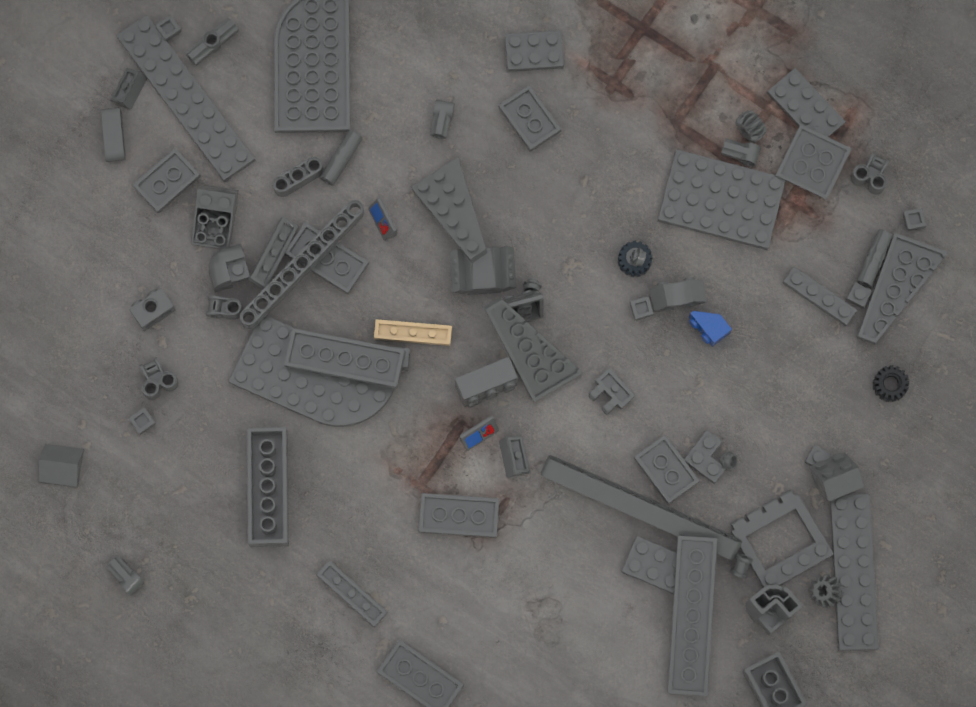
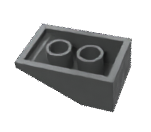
(527, 305)

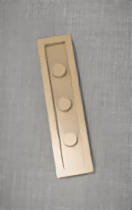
(412, 332)

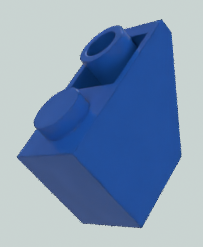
(710, 325)

